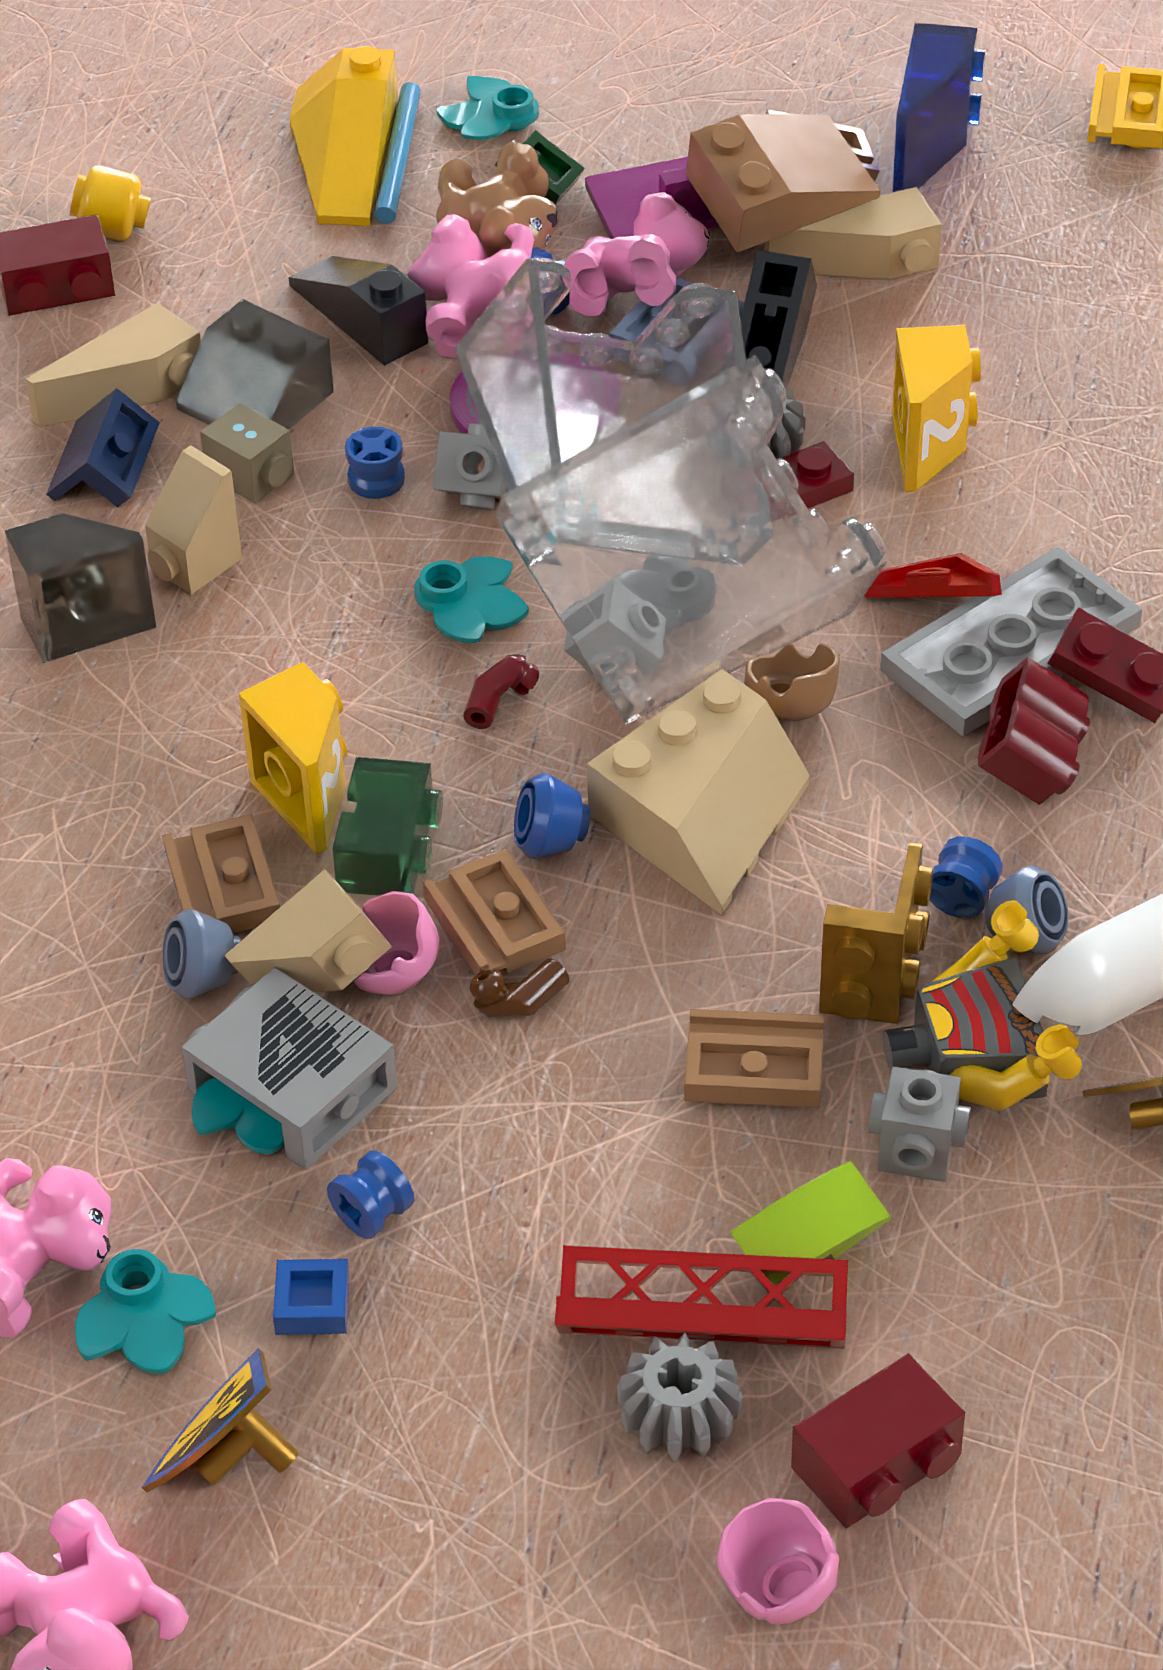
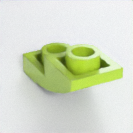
(815, 1219)

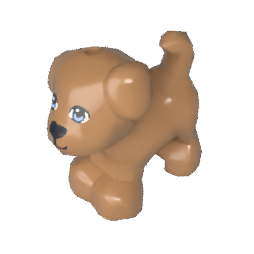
(506, 198)

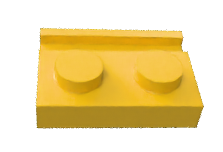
(1128, 107)

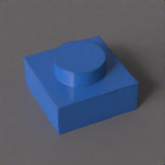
(311, 1296)

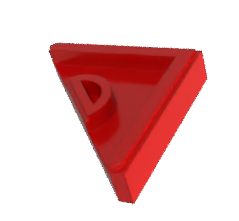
(937, 577)

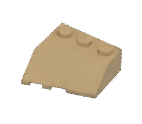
(700, 786)

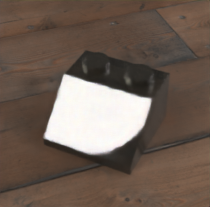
(260, 363)
(79, 583)

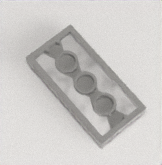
(967, 652)

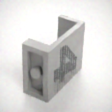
(294, 1062)

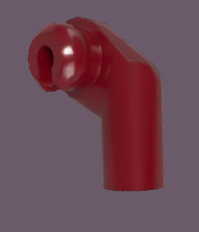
(492, 684)

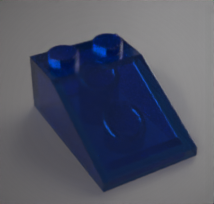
(936, 101)

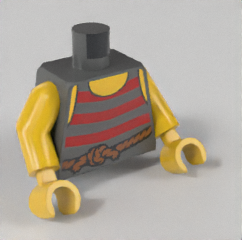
(975, 1032)

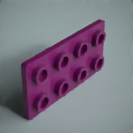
(620, 193)

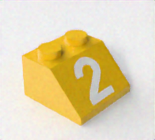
(932, 399)
(297, 749)

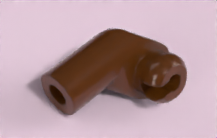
(523, 998)

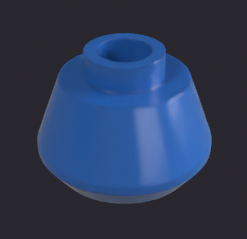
(549, 817)

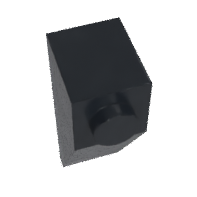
(368, 303)
(778, 310)

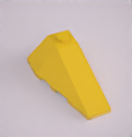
(344, 130)

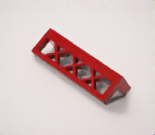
(698, 1320)

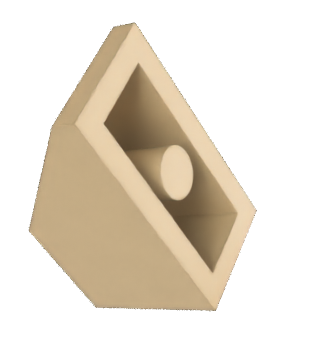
(194, 523)
(312, 938)

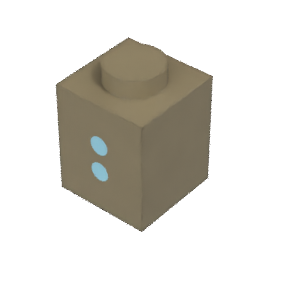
(252, 448)

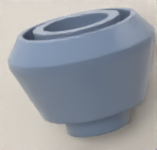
(1041, 898)
(196, 954)

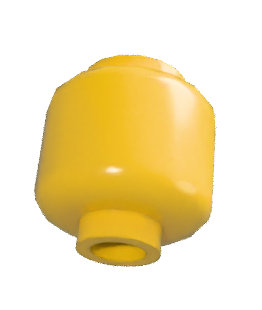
(114, 198)

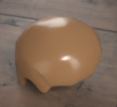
(795, 683)

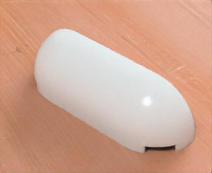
(1101, 973)

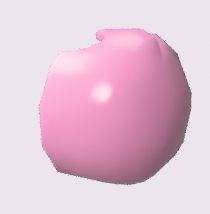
(413, 942)
(778, 1560)

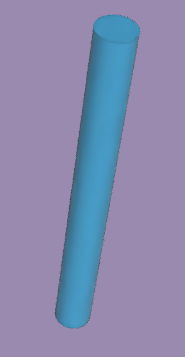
(397, 153)

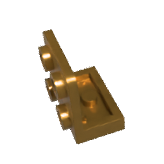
(870, 951)

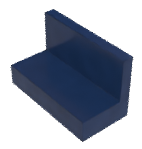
(106, 449)

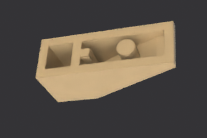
(873, 240)
(140, 357)

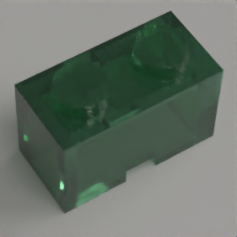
(386, 836)

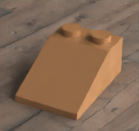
(775, 174)

